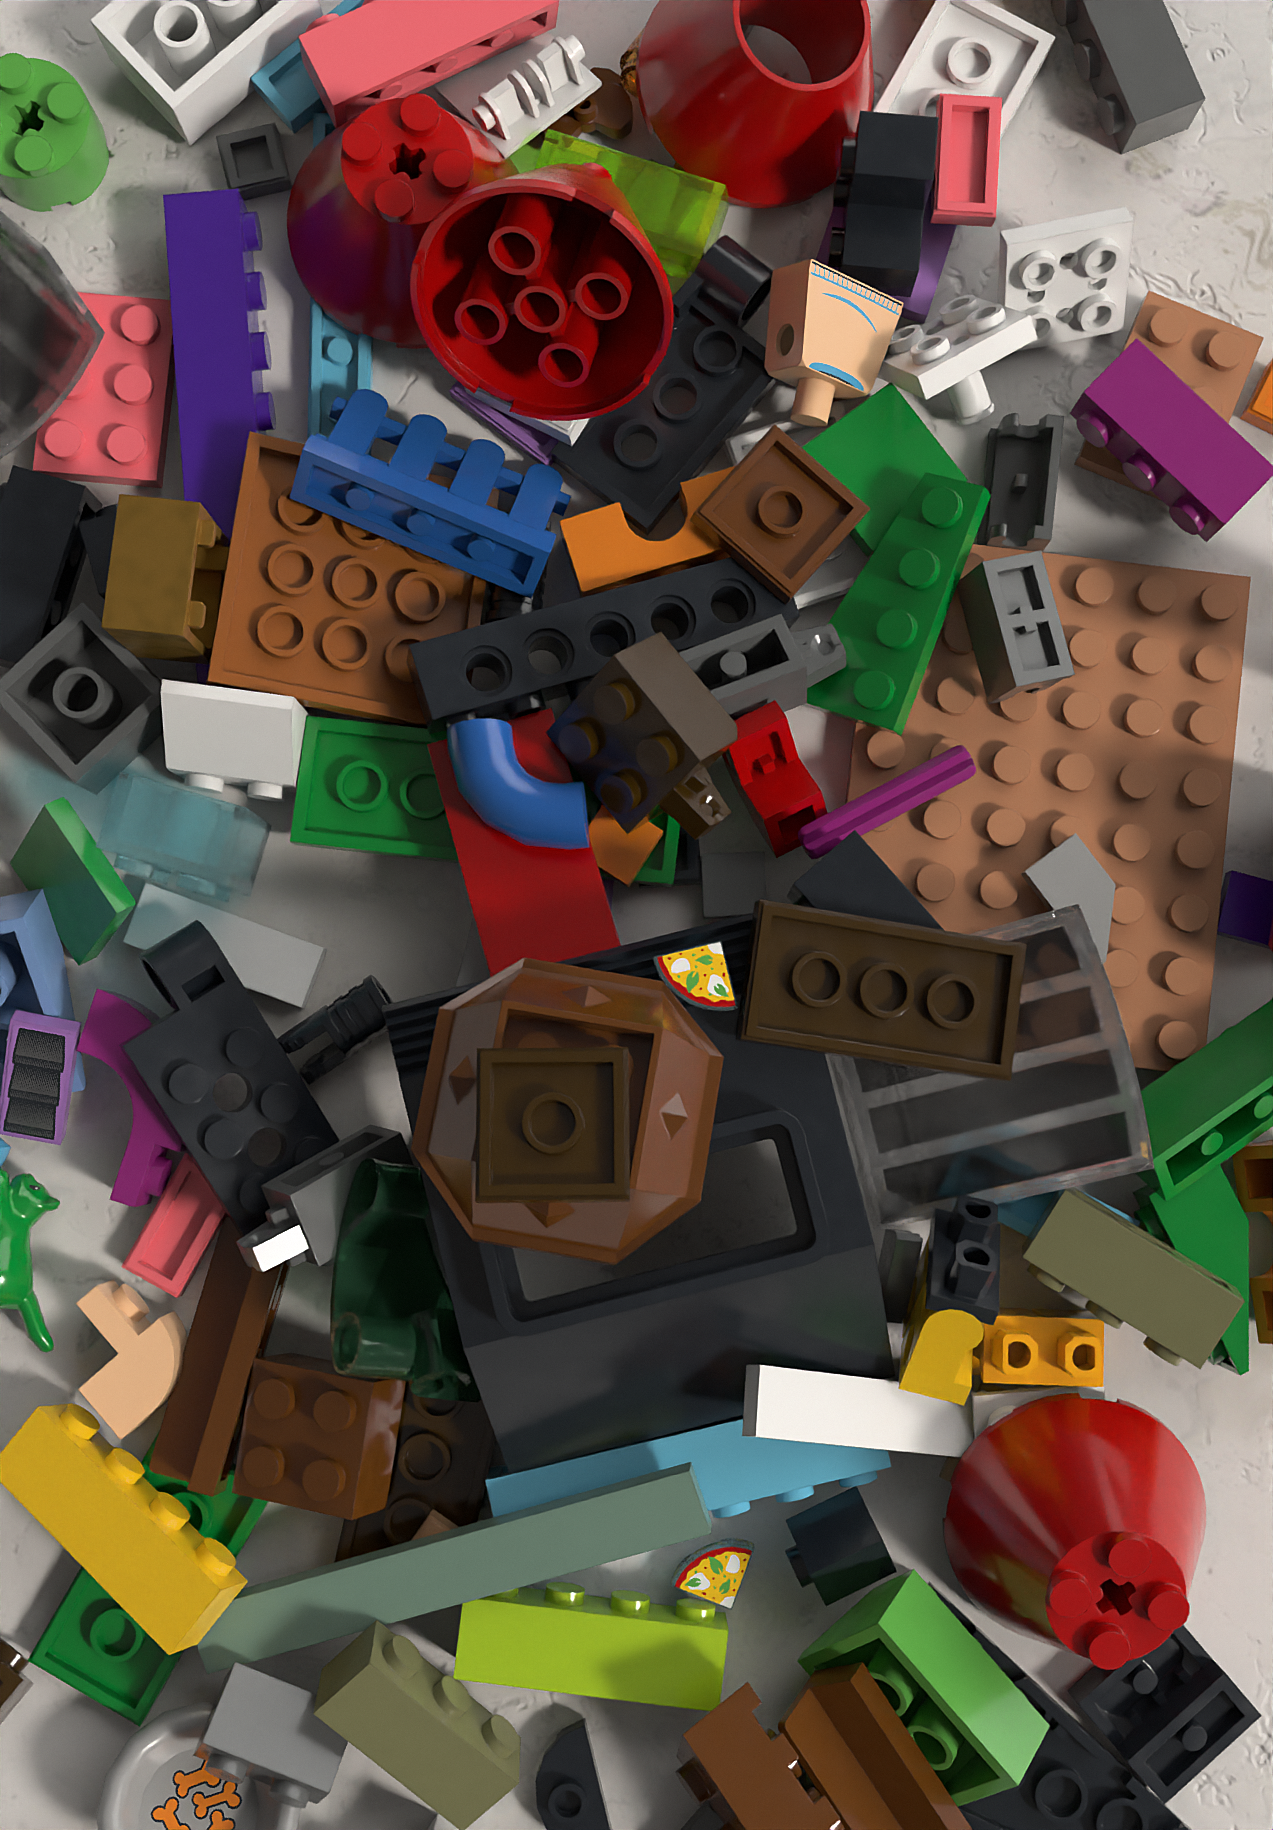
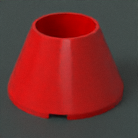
(735, 117)

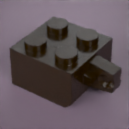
(647, 739)

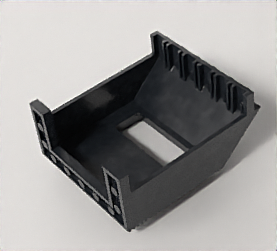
(673, 1340)

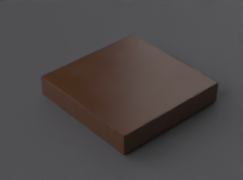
(779, 514)

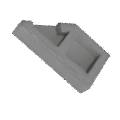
(1073, 877)

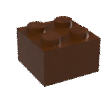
(318, 1437)

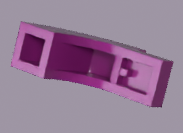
(144, 1164)

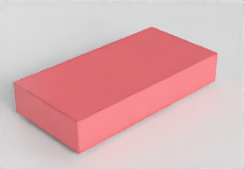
(966, 160)
(177, 1231)

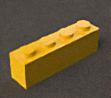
(120, 1525)

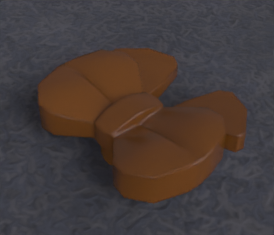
(605, 110)

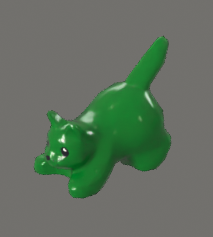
(20, 1209)

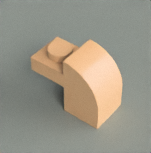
(147, 1358)

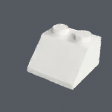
(232, 738)

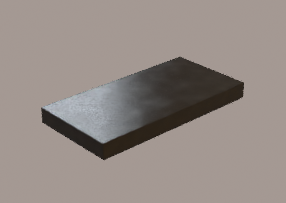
(881, 991)
(437, 1465)

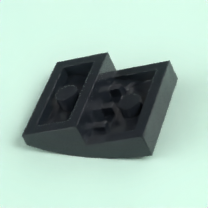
(1167, 1711)

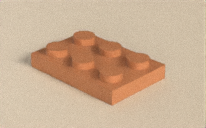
(1200, 350)

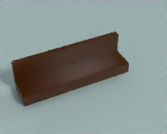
(212, 1392)
(865, 1755)

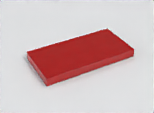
(524, 896)

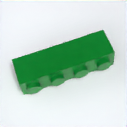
(1210, 1104)

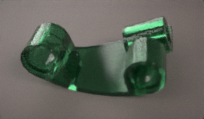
(388, 1291)

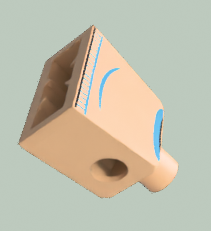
(826, 336)

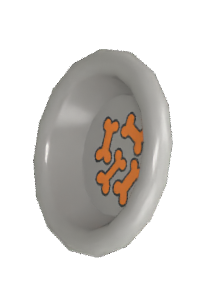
(166, 1788)

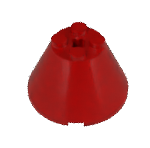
(368, 203)
(544, 293)
(1078, 1526)

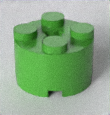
(48, 136)

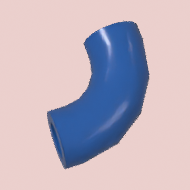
(507, 795)

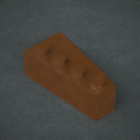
(749, 1772)

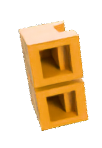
(1041, 1348)

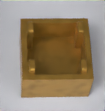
(164, 579)

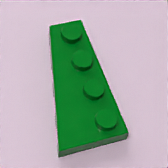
(900, 605)

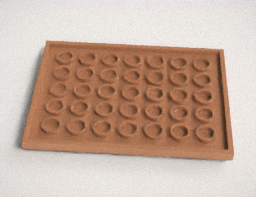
(1118, 753)

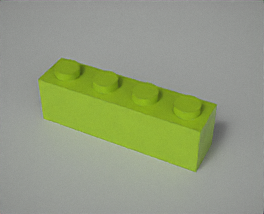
(595, 1645)

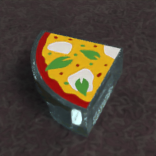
(699, 976)
(715, 1571)

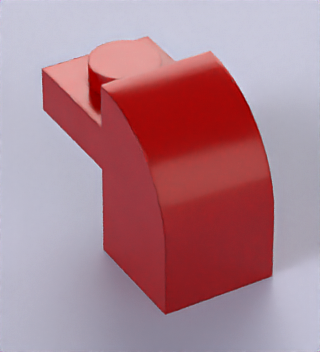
(773, 778)

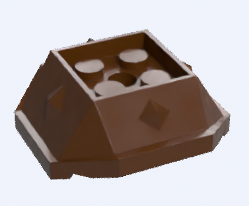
(670, 1103)

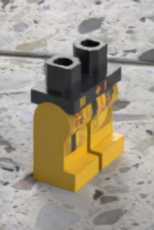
(951, 1300)

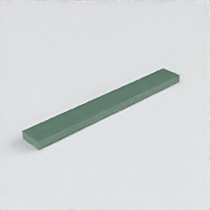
(459, 1566)

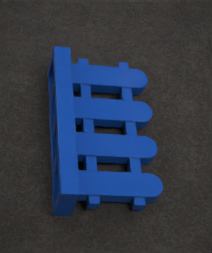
(422, 515)

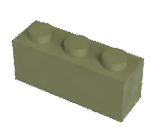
(1130, 1277)
(419, 1725)

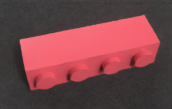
(409, 45)

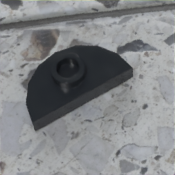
(570, 1785)

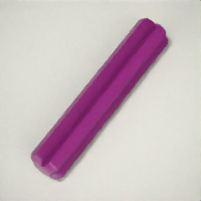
(887, 801)

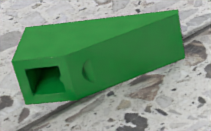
(1214, 1232)

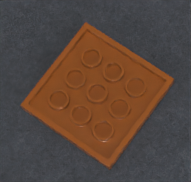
(326, 604)

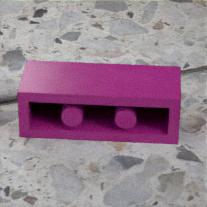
(1170, 441)

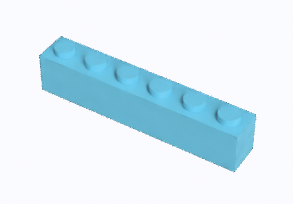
(726, 1464)

